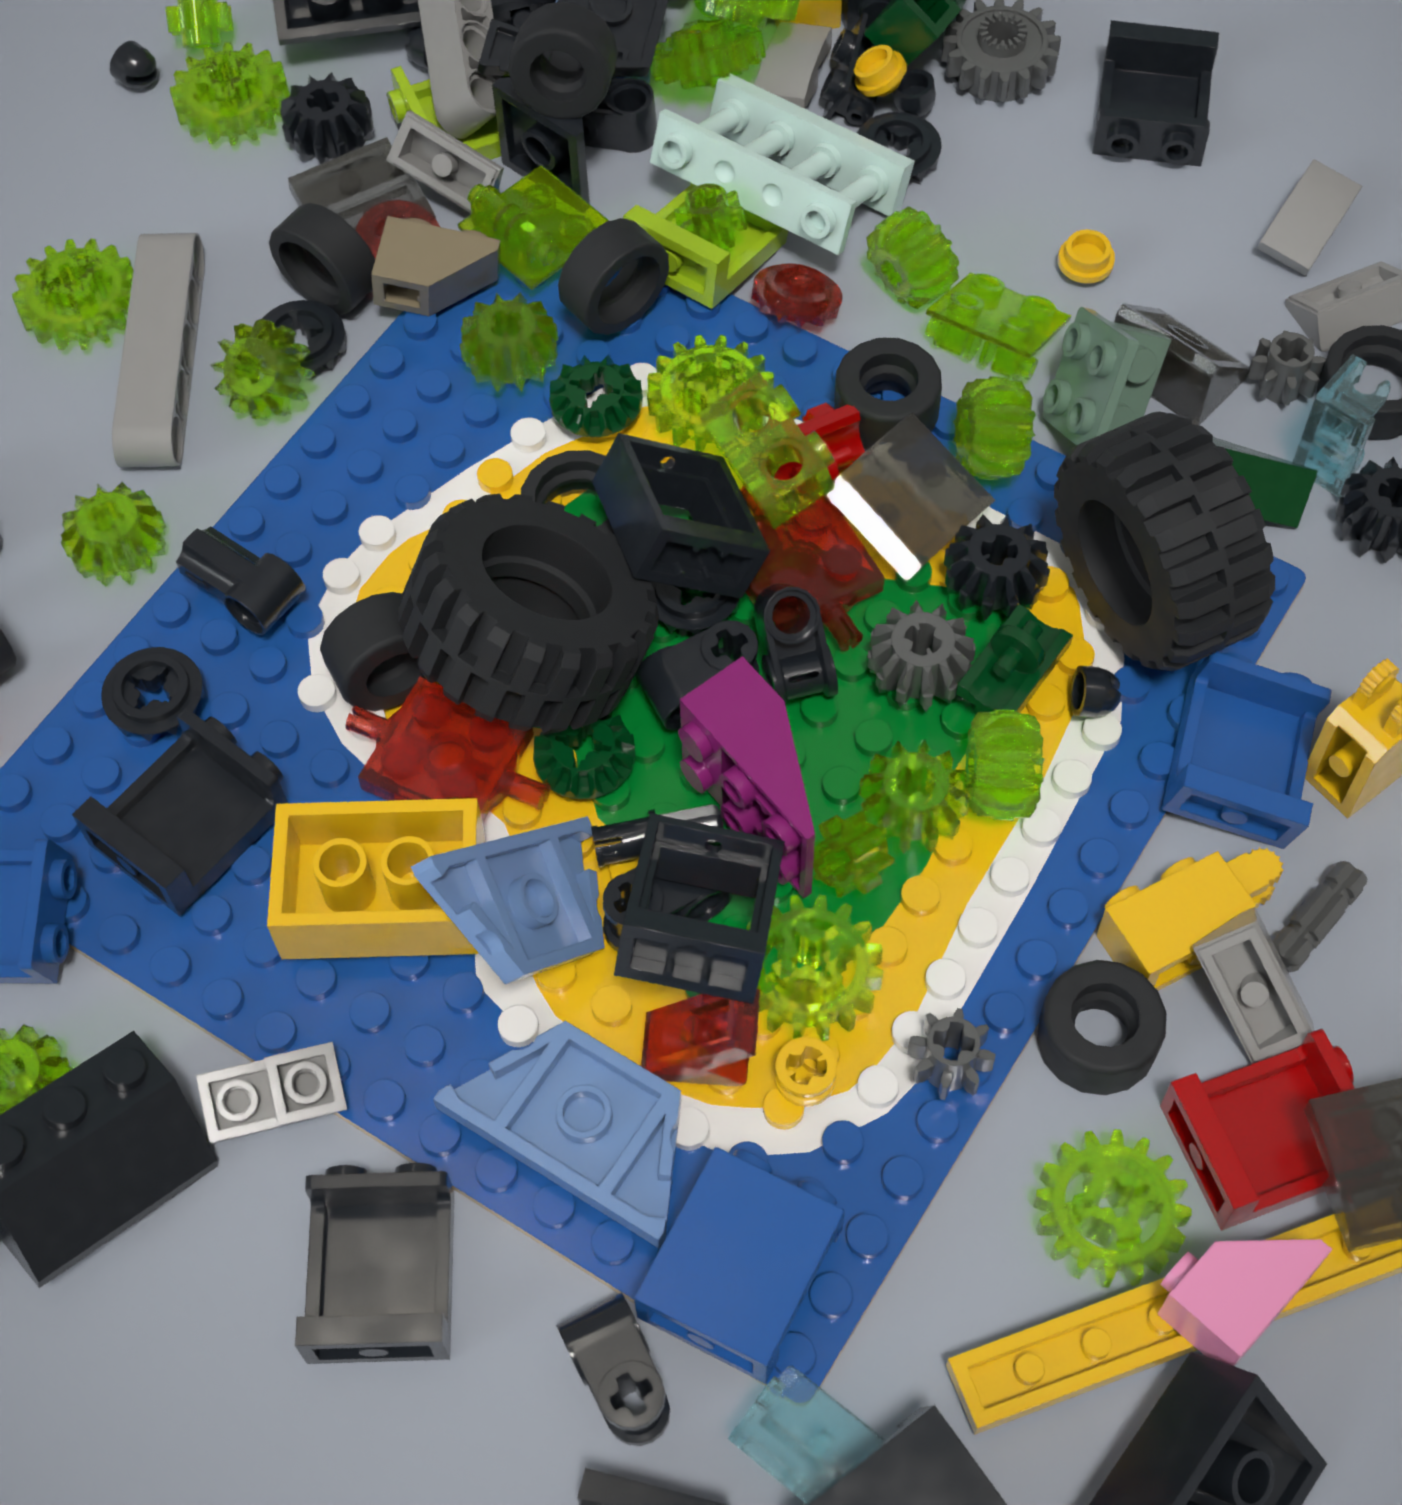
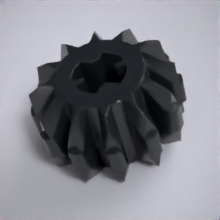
(326, 118)
(1373, 509)
(996, 566)

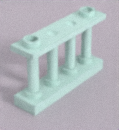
(814, 149)

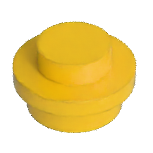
(879, 71)
(1086, 257)

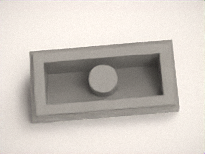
(441, 160)
(1348, 302)
(1254, 986)

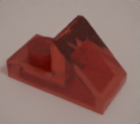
(701, 1040)

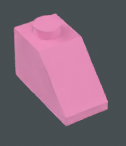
(1236, 1292)

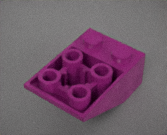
(746, 758)

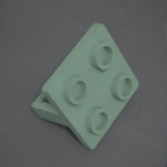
(1102, 376)

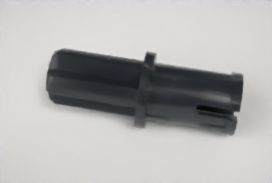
(632, 833)

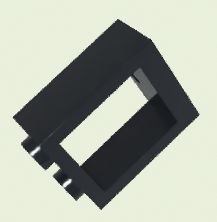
(712, 551)
(688, 950)

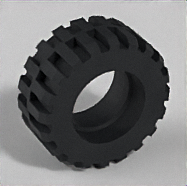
(1164, 540)
(526, 613)

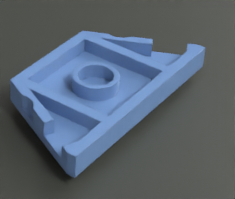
(521, 898)
(581, 1122)

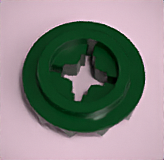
(609, 412)
(600, 770)

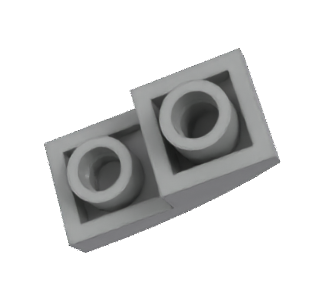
(794, 60)
(1309, 217)
(271, 1092)

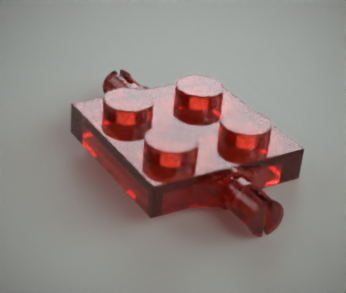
(820, 556)
(444, 753)

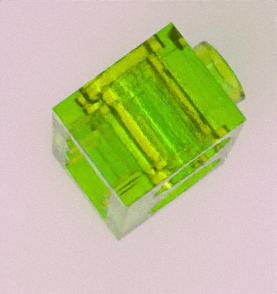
(761, 453)

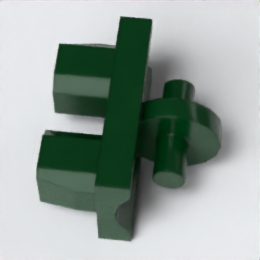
(1013, 663)

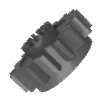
(1000, 50)

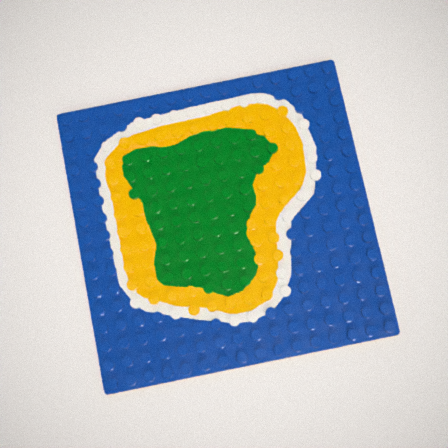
(960, 927)

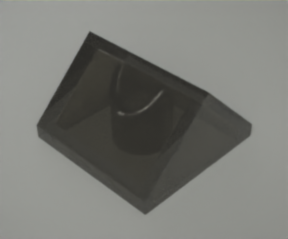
(1195, 371)

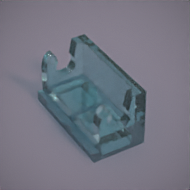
(1340, 426)
(802, 1434)

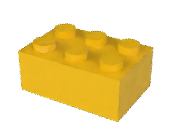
(348, 879)

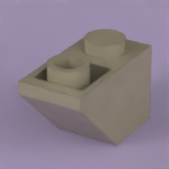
(431, 266)

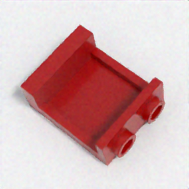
(1250, 1129)

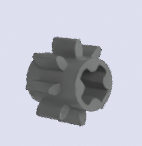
(1286, 367)
(956, 1034)

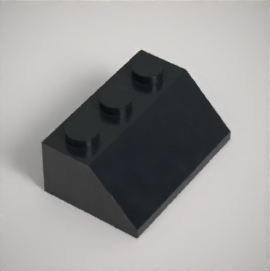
(329, 19)
(94, 1157)
(1214, 1443)

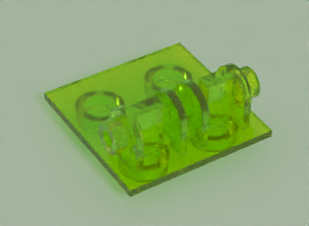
(535, 222)
(1006, 320)

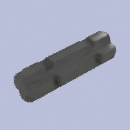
(1319, 914)

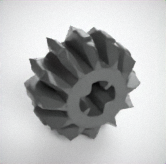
(920, 655)

